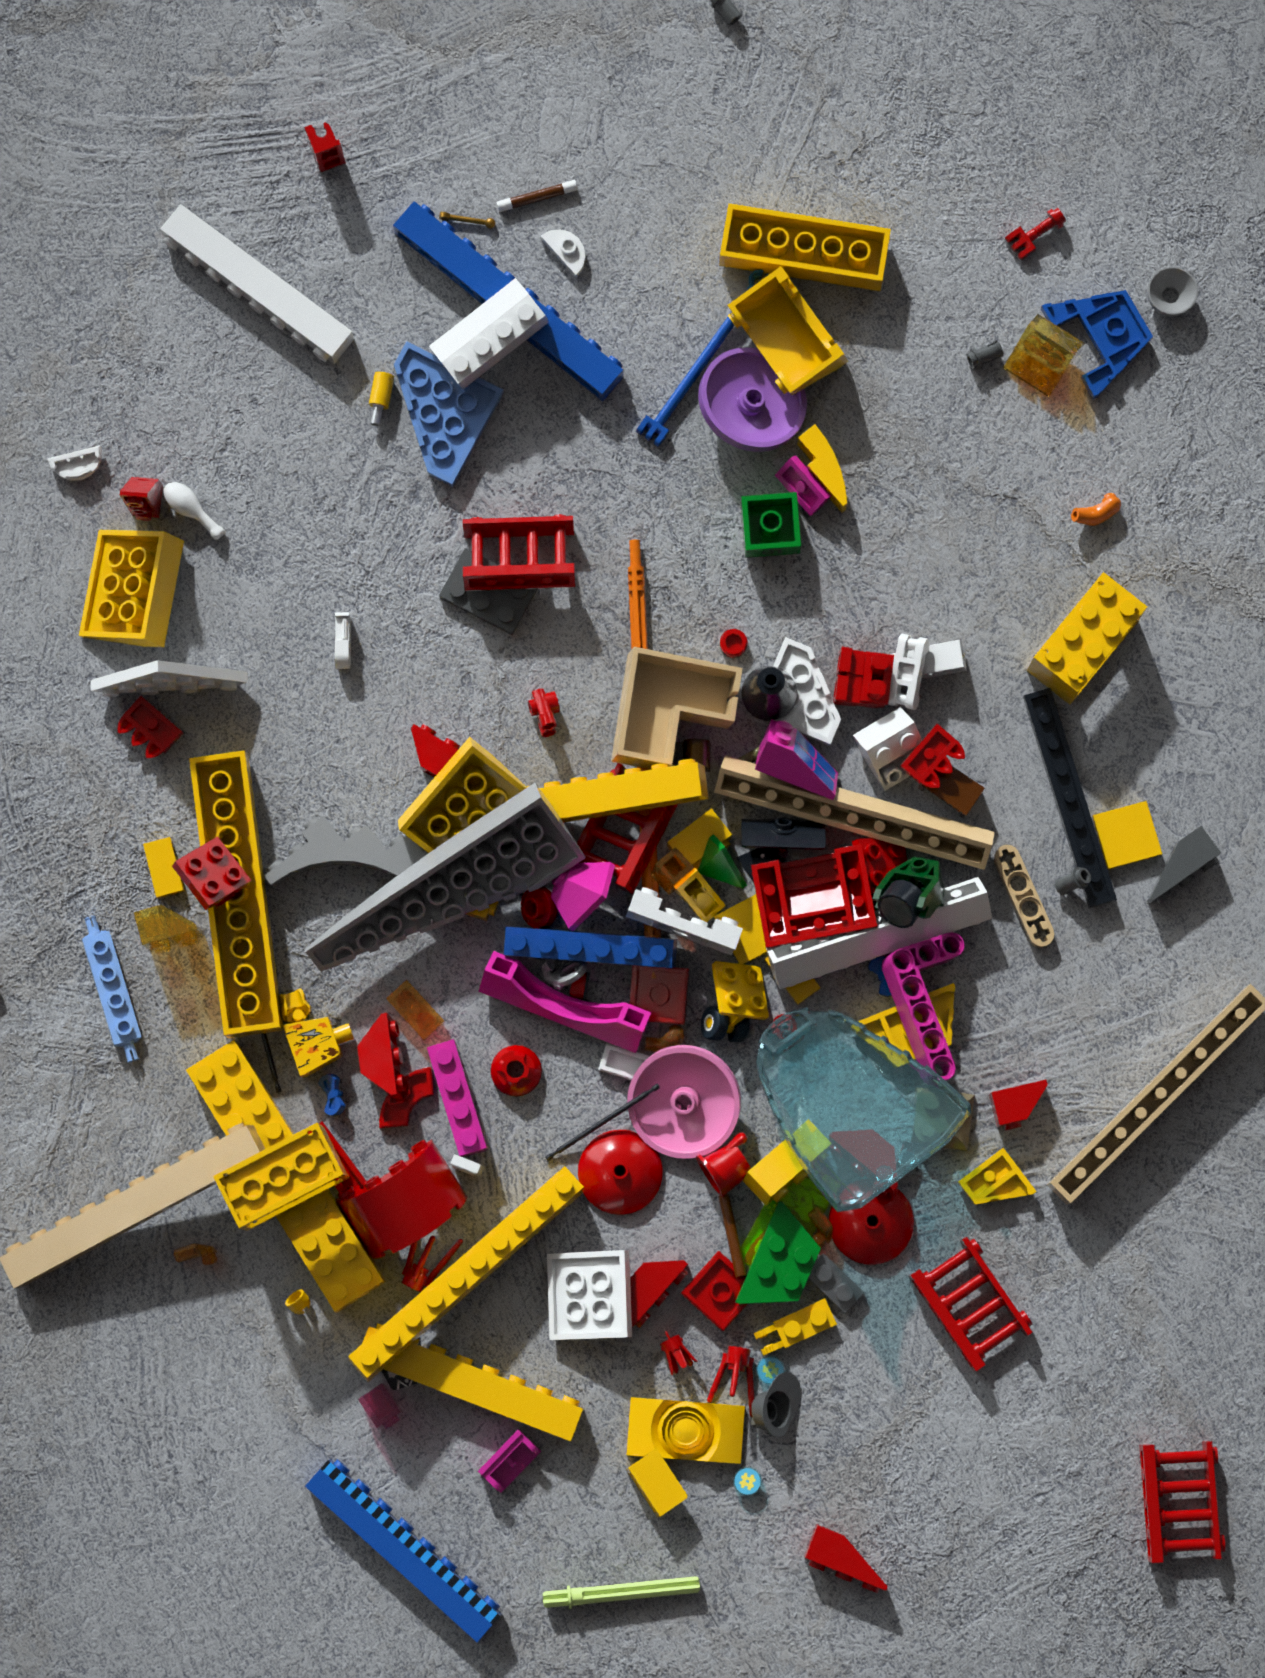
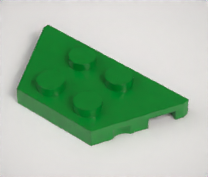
(780, 1262)

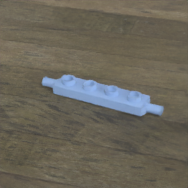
(111, 989)

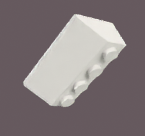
(489, 333)

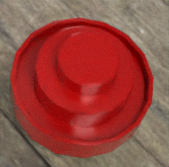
(538, 908)

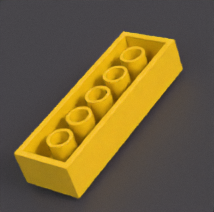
(804, 246)

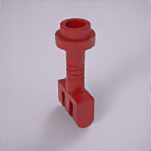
(1055, 218)

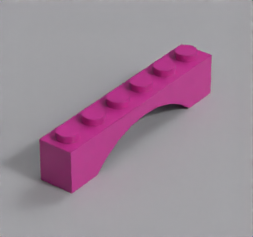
(514, 984)

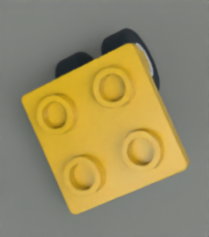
(739, 997)

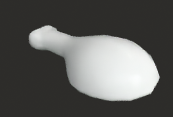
(186, 503)

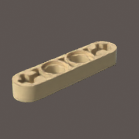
(1018, 898)

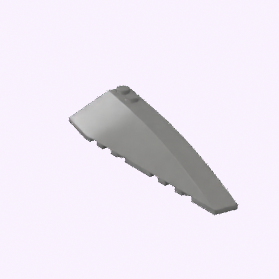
(489, 861)

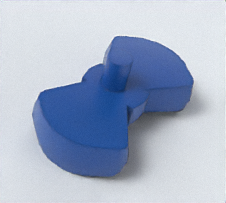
(876, 966)
(330, 1084)

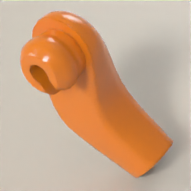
(1099, 513)

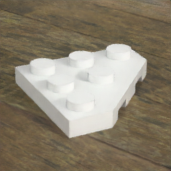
(814, 709)

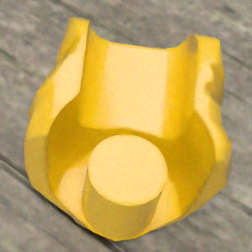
(294, 1006)

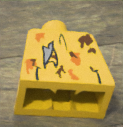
(316, 1043)

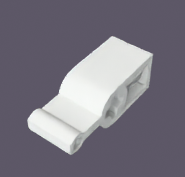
(942, 659)

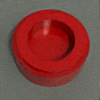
(733, 643)

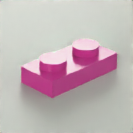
(799, 479)

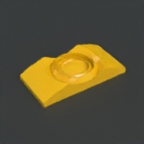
(686, 1430)

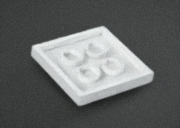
(589, 1295)

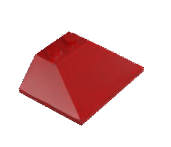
(814, 897)

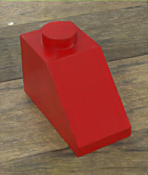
(1015, 1103)

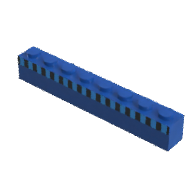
(403, 1550)

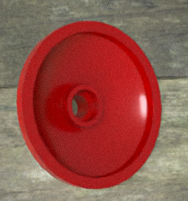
(620, 1193)
(876, 1243)

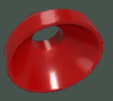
(527, 1081)

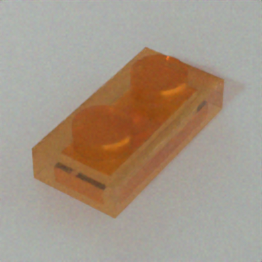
(415, 1010)

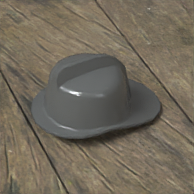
(777, 1406)

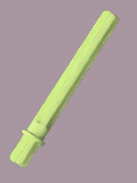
(618, 1592)

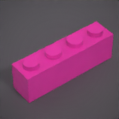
(457, 1098)

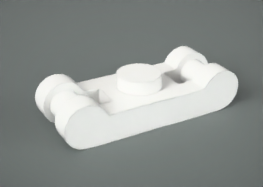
(908, 671)

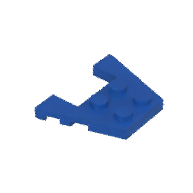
(1113, 328)

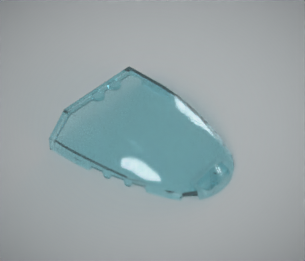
(853, 1104)

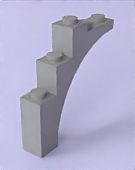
(328, 849)

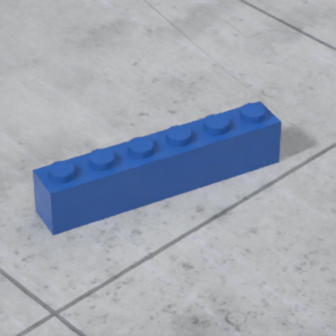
(590, 947)

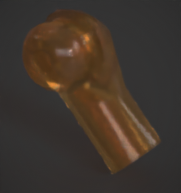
(672, 1038)
(823, 1225)
(196, 1250)

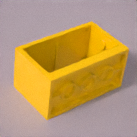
(1086, 638)
(281, 1177)

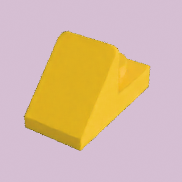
(699, 896)

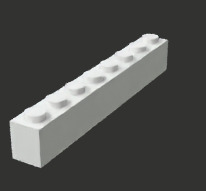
(257, 284)
(797, 962)

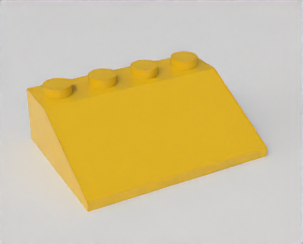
(131, 587)
(458, 796)

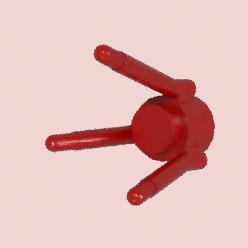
(416, 1275)
(737, 1360)

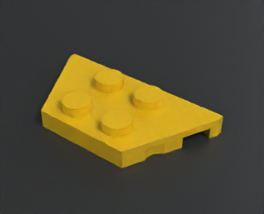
(890, 1025)

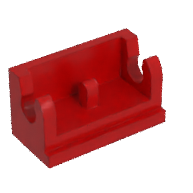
(325, 149)

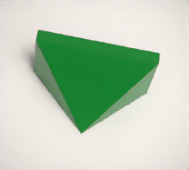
(719, 864)

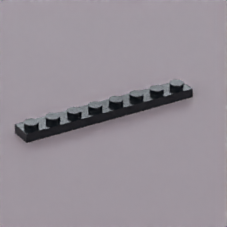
(1069, 795)

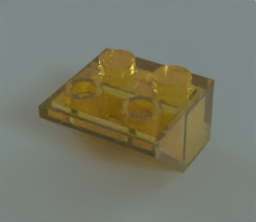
(1043, 355)
(162, 928)

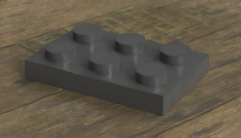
(497, 607)

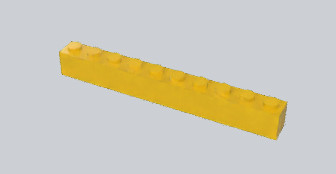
(466, 1274)

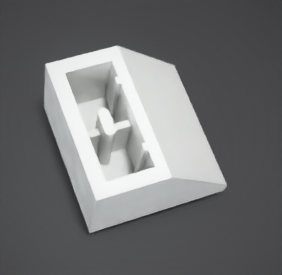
(888, 745)

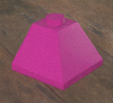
(581, 891)

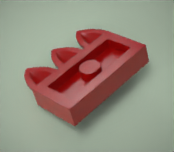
(149, 726)
(931, 756)

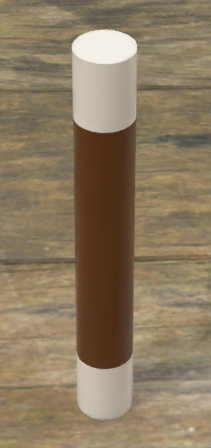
(536, 196)

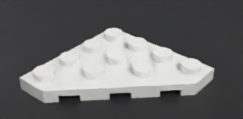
(168, 677)

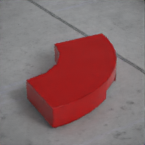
(418, 1086)

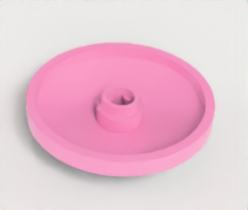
(694, 1103)

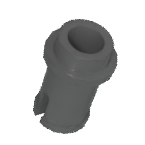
(727, 10)
(985, 354)
(1076, 879)

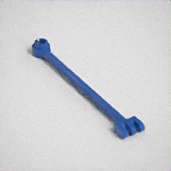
(657, 424)

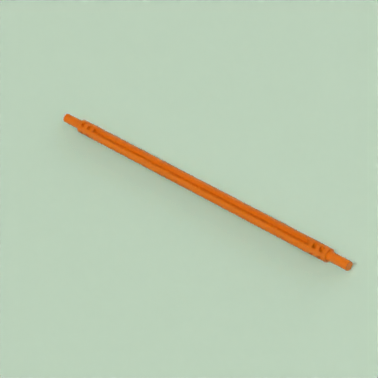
(638, 628)

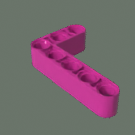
(920, 1000)

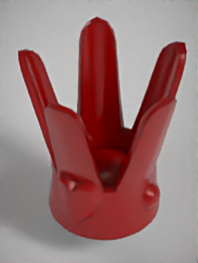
(677, 1351)

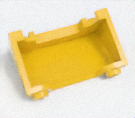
(786, 332)

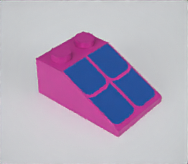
(793, 759)

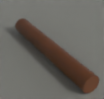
(732, 1236)

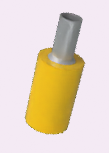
(380, 395)

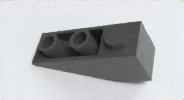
(1186, 858)

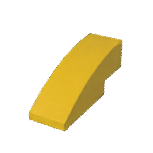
(824, 465)

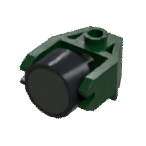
(901, 896)

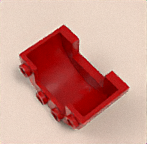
(404, 1202)

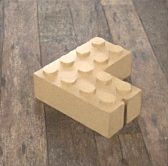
(662, 691)

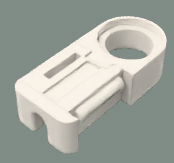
(342, 640)

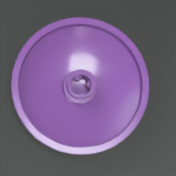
(746, 404)

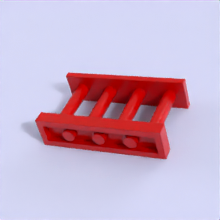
(518, 576)
(639, 850)
(959, 1329)
(1155, 1488)

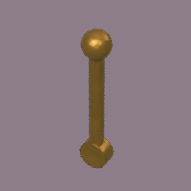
(489, 223)

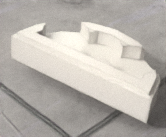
(567, 249)
(78, 464)

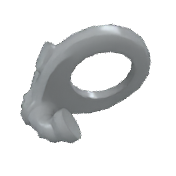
(558, 978)

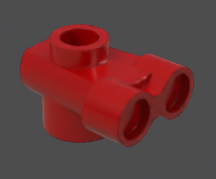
(544, 706)

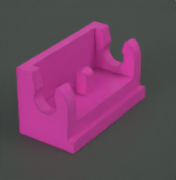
(509, 1461)

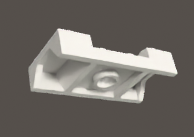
(721, 937)

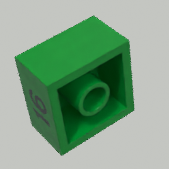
(770, 525)

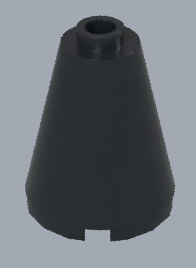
(769, 693)

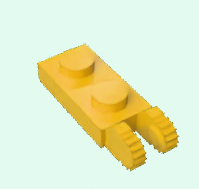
(799, 1326)

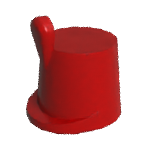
(725, 1166)

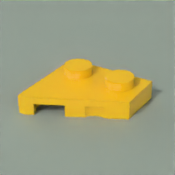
(996, 1180)

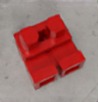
(876, 675)

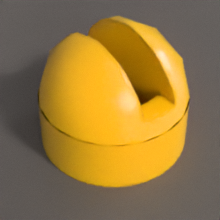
(298, 1301)

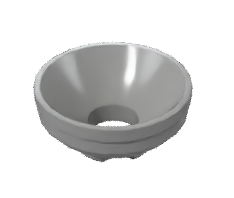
(1178, 280)

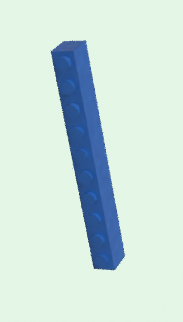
(483, 280)

